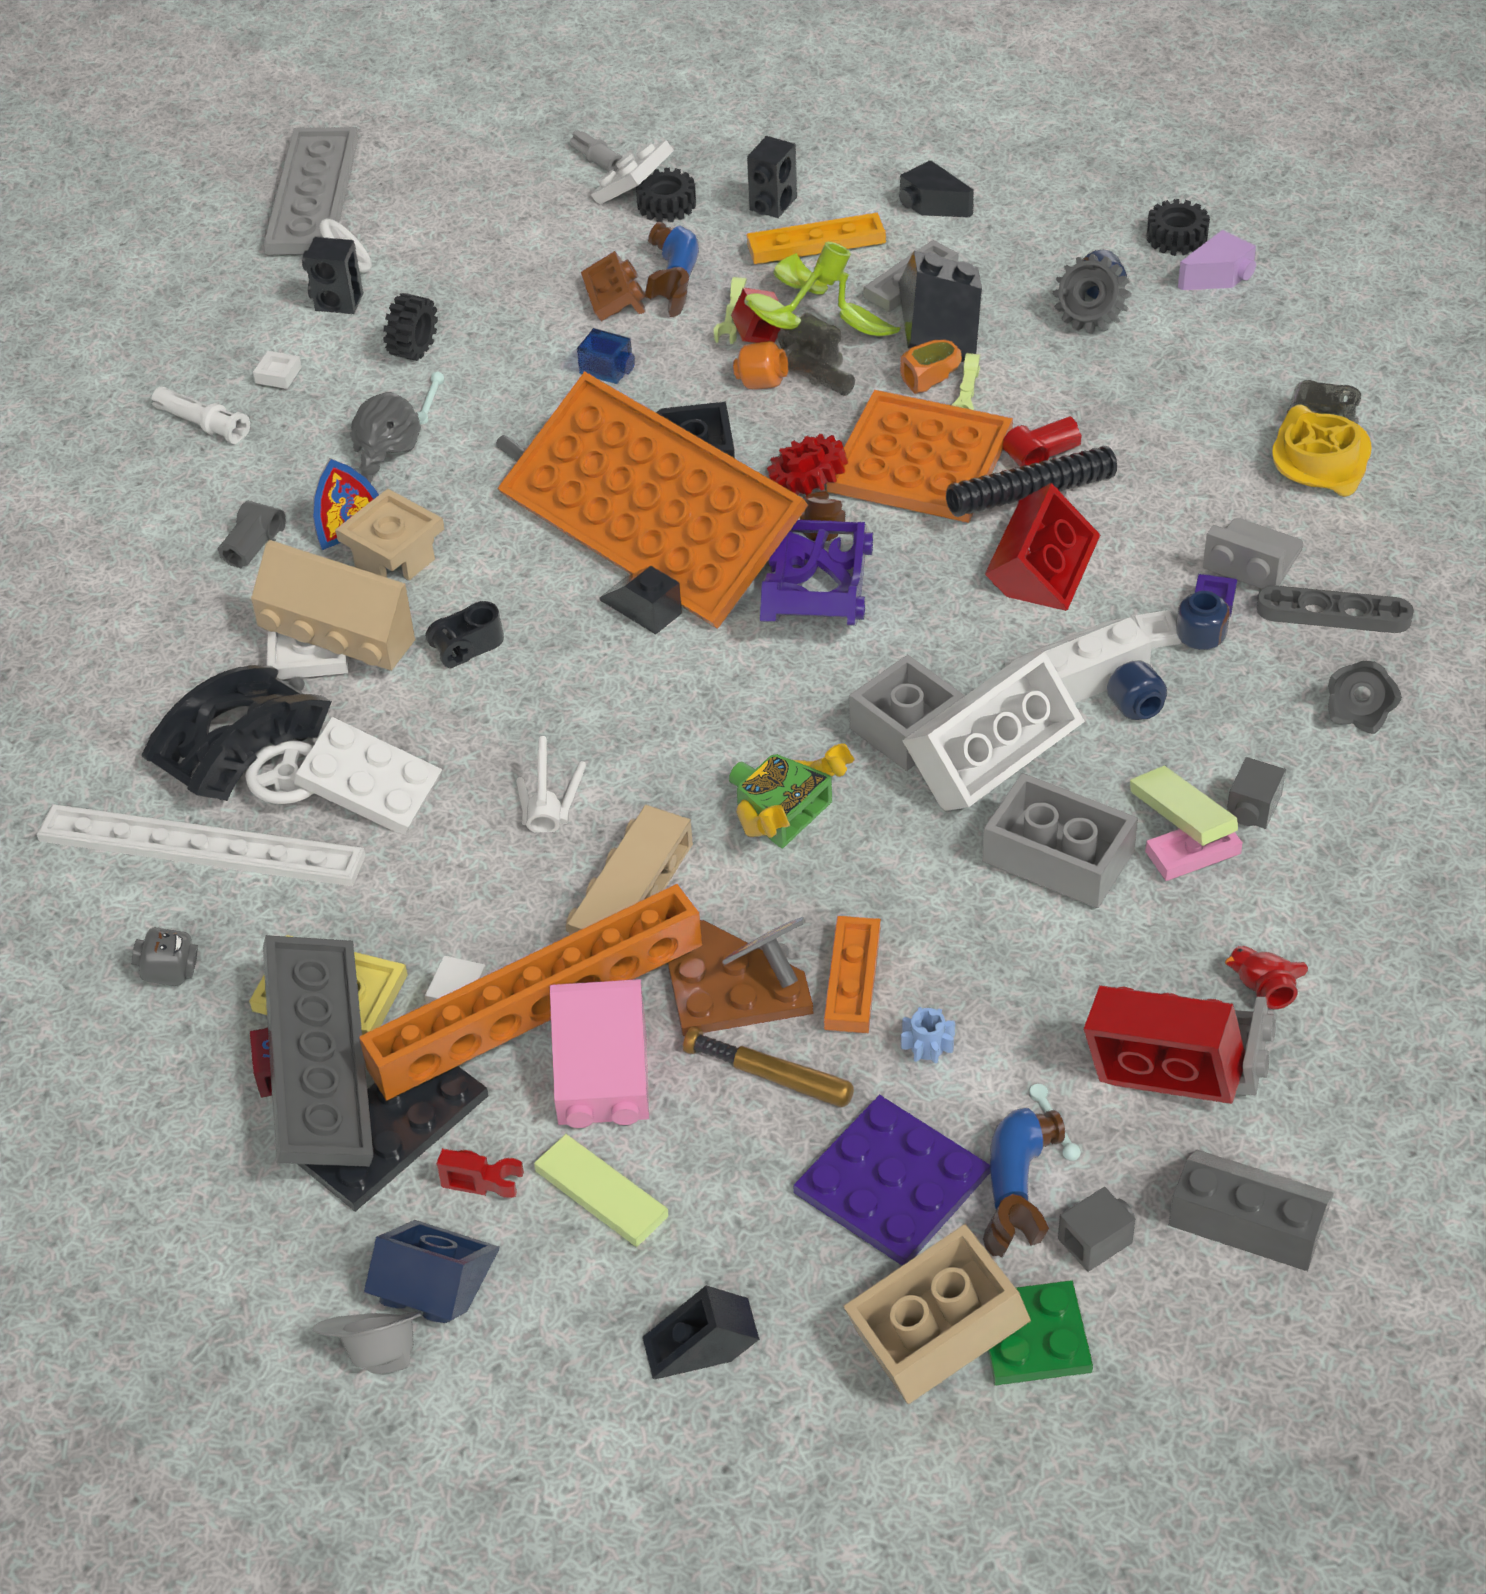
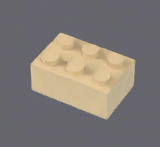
(937, 1313)

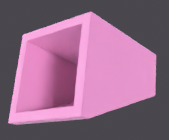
(599, 1053)

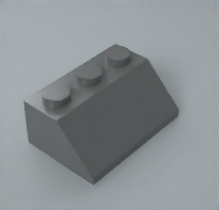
(1249, 1209)

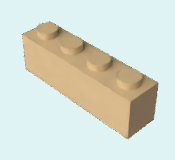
(637, 868)

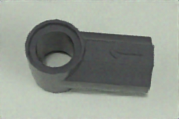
(253, 528)

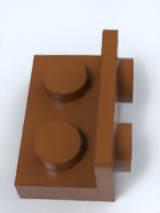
(613, 286)

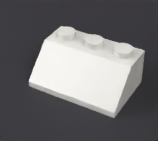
(1093, 655)

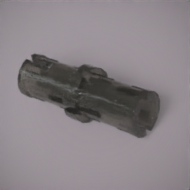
(820, 372)

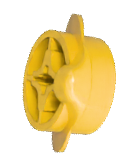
(1322, 450)

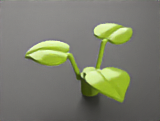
(827, 270)

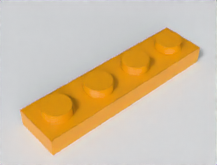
(811, 237)

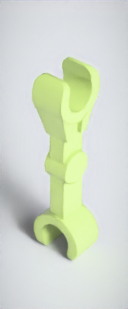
(728, 326)
(970, 373)

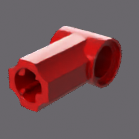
(1037, 445)

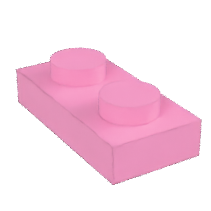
(1180, 854)

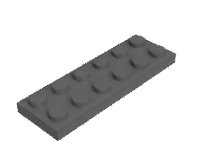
(316, 1052)

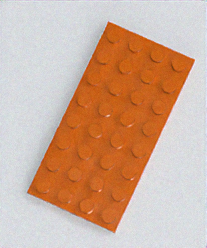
(652, 497)

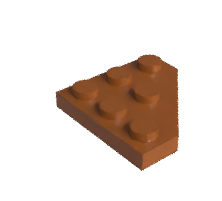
(734, 993)

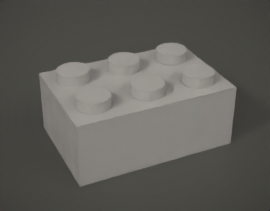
(1059, 840)

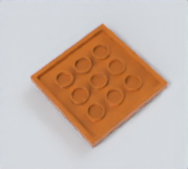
(914, 448)

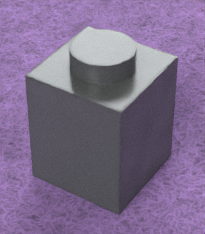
(1256, 792)
(1097, 1228)

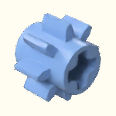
(927, 1034)

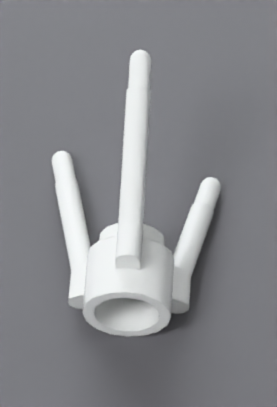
(544, 810)

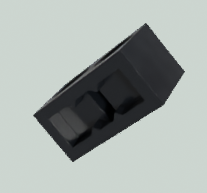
(772, 176)
(333, 275)

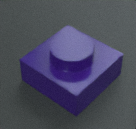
(1221, 586)

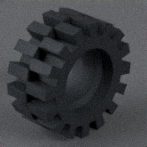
(666, 195)
(1177, 227)
(410, 326)

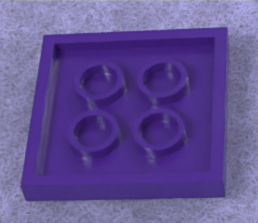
(892, 1180)

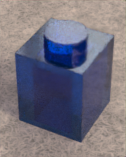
(605, 356)

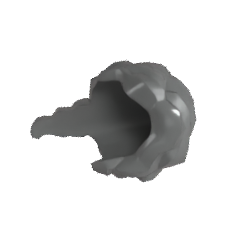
(383, 426)

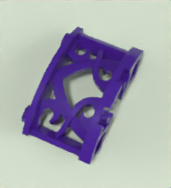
(780, 590)

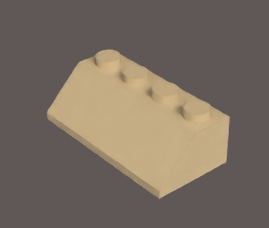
(332, 605)

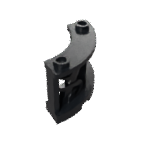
(224, 754)

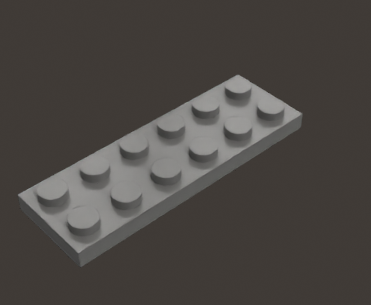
(310, 187)

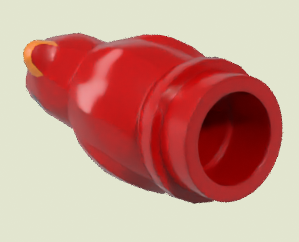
(1267, 975)

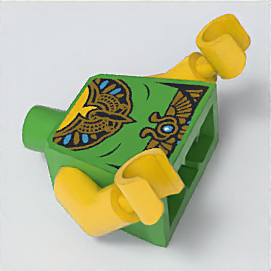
(786, 793)

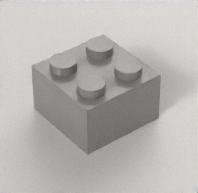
(897, 706)

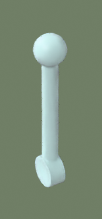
(437, 379)
(1039, 1093)

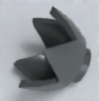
(1366, 714)

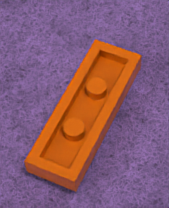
(852, 974)

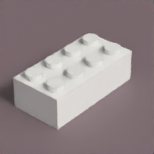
(993, 731)

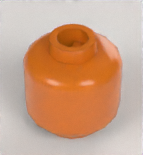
(761, 365)

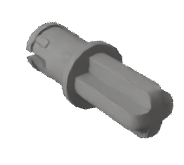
(595, 150)

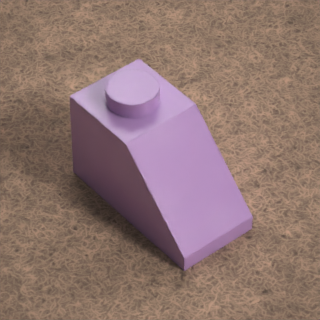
(1218, 263)

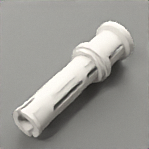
(211, 417)

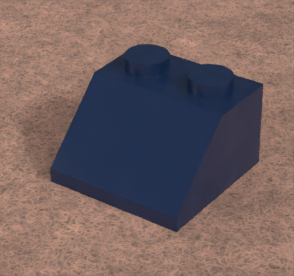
(428, 1270)

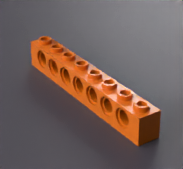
(519, 994)

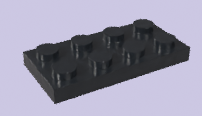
(402, 1132)

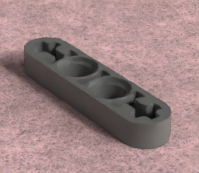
(1334, 608)

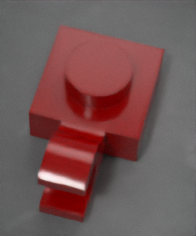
(472, 1174)

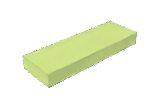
(1184, 805)
(601, 1190)

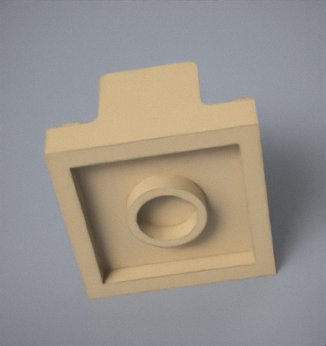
(391, 534)

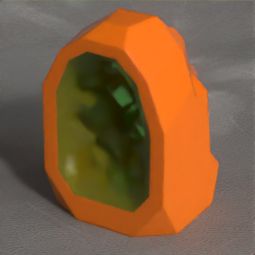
(929, 364)

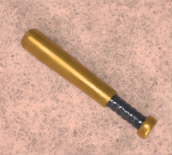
(780, 1071)

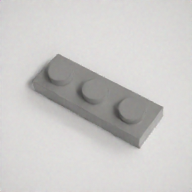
(885, 288)

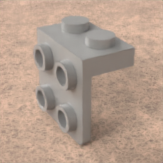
(1250, 553)

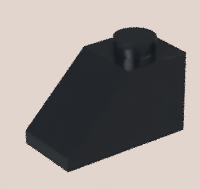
(935, 192)
(646, 598)
(701, 1333)

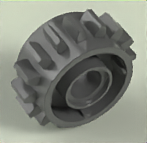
(1076, 283)

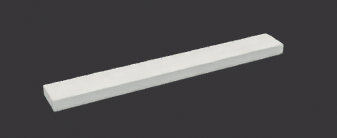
(202, 845)

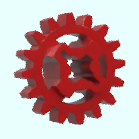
(808, 464)

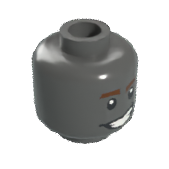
(165, 956)

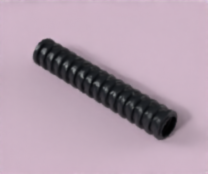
(1020, 482)

